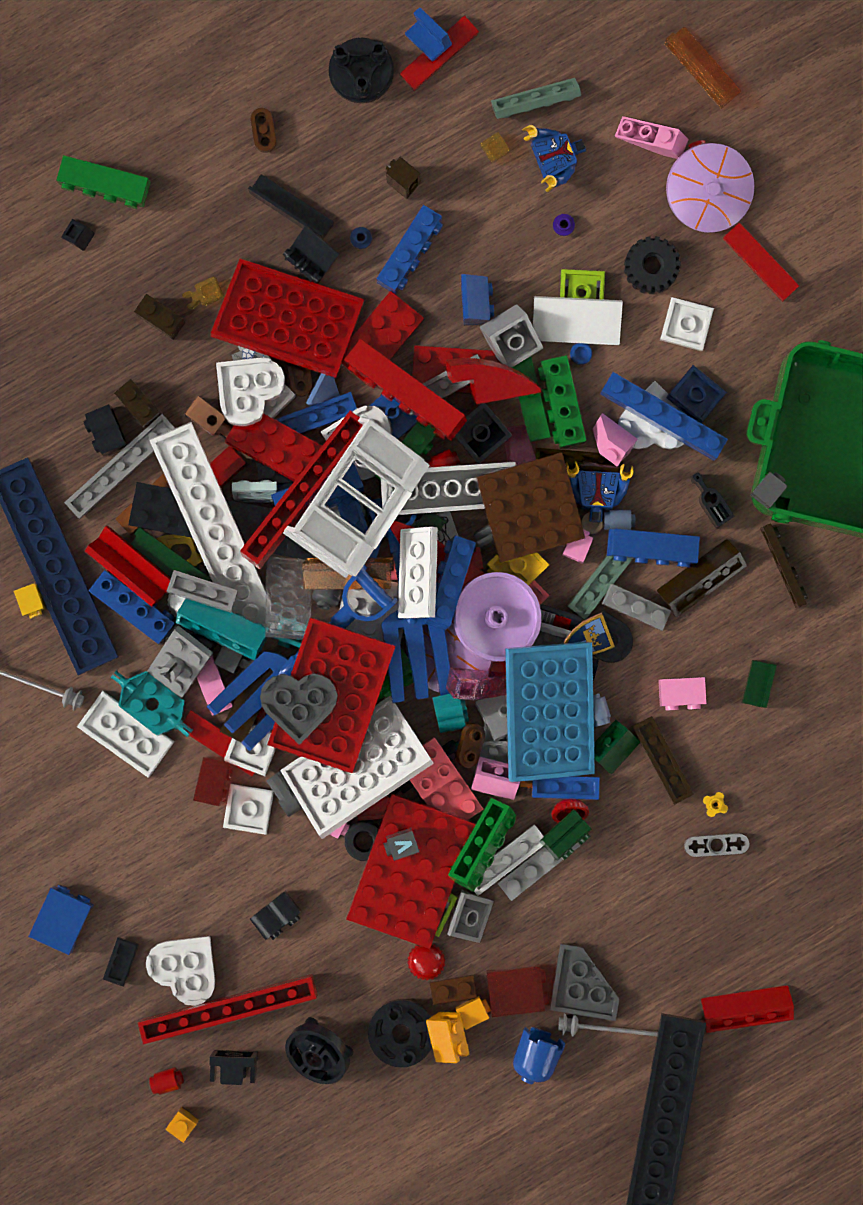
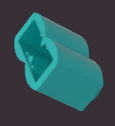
(450, 713)

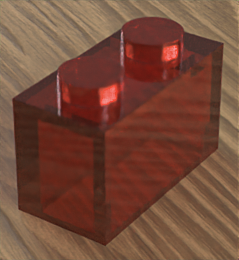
(212, 781)

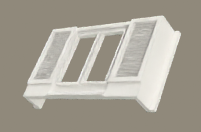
(332, 537)

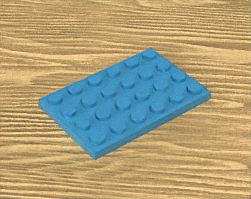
(550, 711)

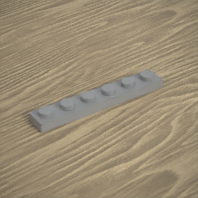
(117, 469)

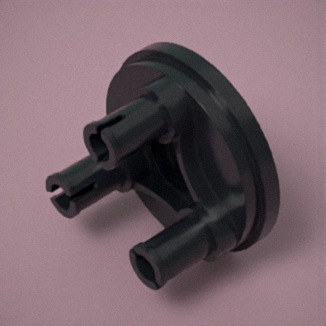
(361, 70)

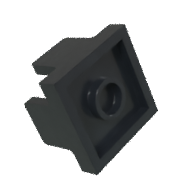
(233, 1066)

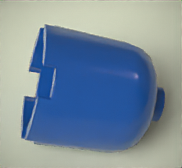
(537, 1055)

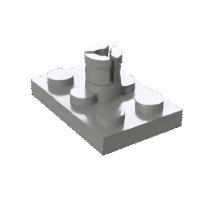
(179, 662)

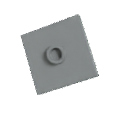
(494, 714)

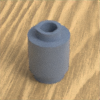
(618, 519)
(601, 710)

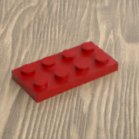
(387, 328)
(431, 361)
(274, 446)

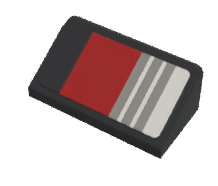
(559, 618)

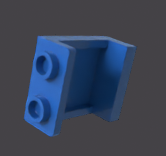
(61, 919)

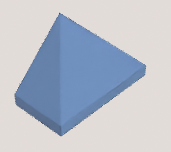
(323, 390)

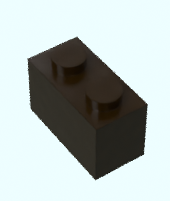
(402, 177)
(159, 316)
(137, 403)

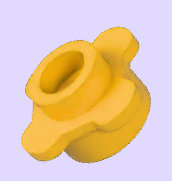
(710, 800)

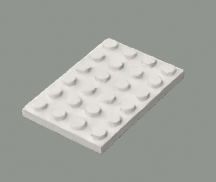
(385, 762)

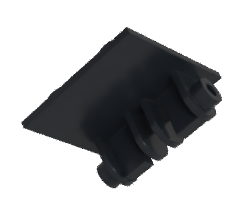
(311, 255)

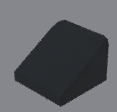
(78, 235)

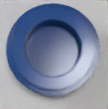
(581, 353)

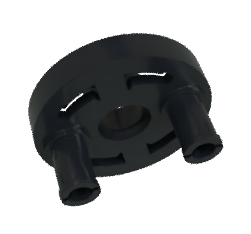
(316, 1039)
(408, 1051)

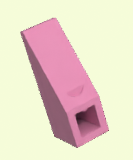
(653, 137)

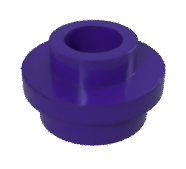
(563, 231)

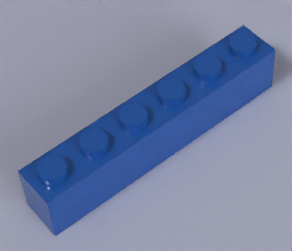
(663, 416)

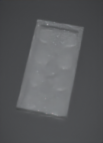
(286, 599)

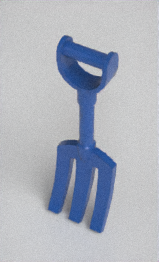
(414, 638)
(282, 665)

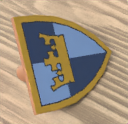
(592, 630)

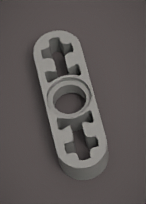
(732, 838)

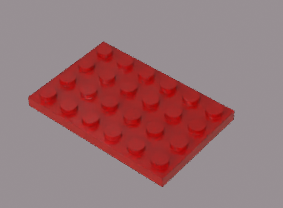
(287, 318)
(358, 671)
(411, 892)

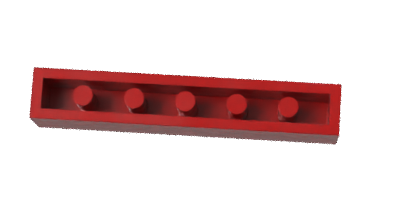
(405, 390)

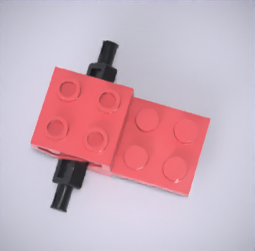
(442, 784)

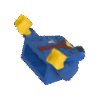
(554, 154)
(598, 489)

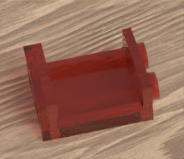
(517, 991)

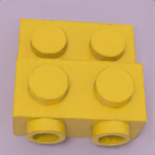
(525, 567)

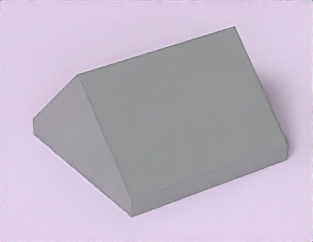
(470, 917)

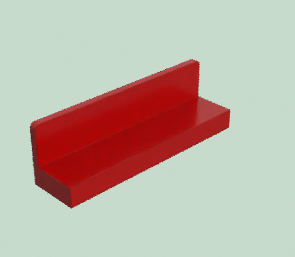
(227, 466)
(129, 566)
(747, 1009)

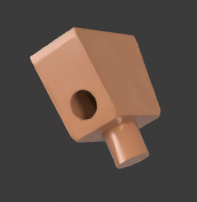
(200, 411)

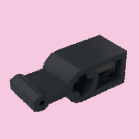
(719, 511)

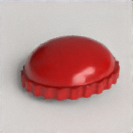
(565, 806)
(426, 962)

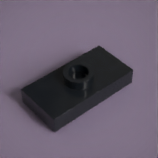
(120, 961)

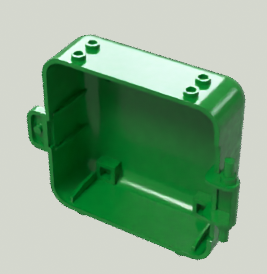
(814, 438)

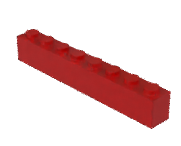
(301, 493)
(227, 1009)

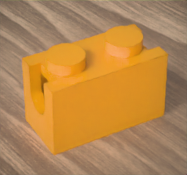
(447, 1037)

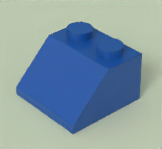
(476, 299)

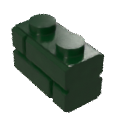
(566, 835)

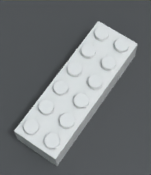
(446, 488)

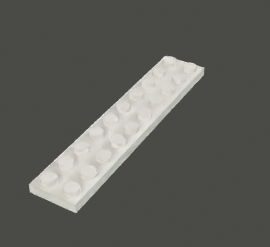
(210, 518)

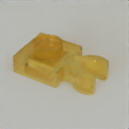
(206, 292)

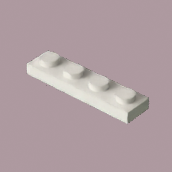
(511, 857)

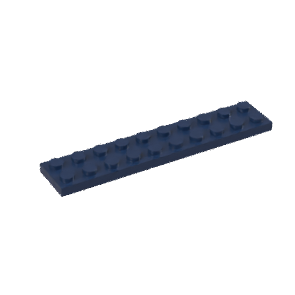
(54, 568)

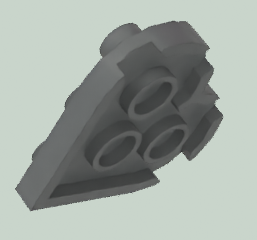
(298, 704)

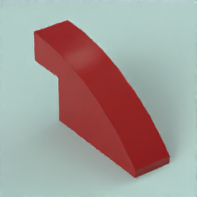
(490, 379)

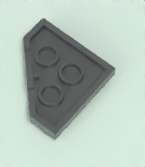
(581, 987)

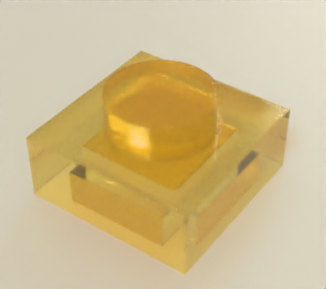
(494, 147)

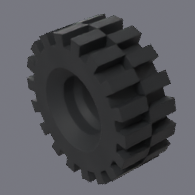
(652, 281)

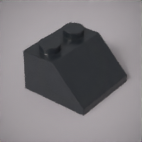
(482, 433)

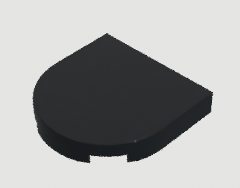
(621, 638)

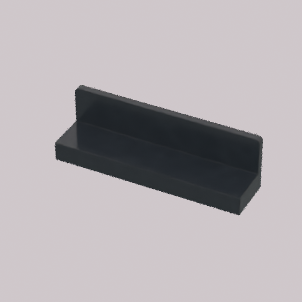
(290, 206)

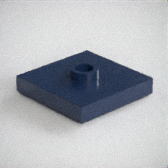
(696, 394)

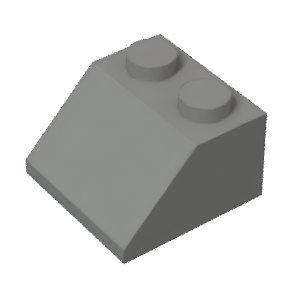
(511, 336)

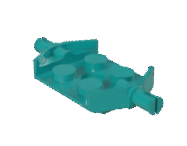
(138, 691)

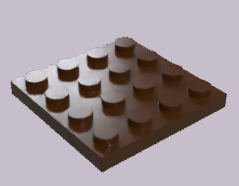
(530, 507)

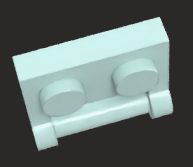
(254, 491)

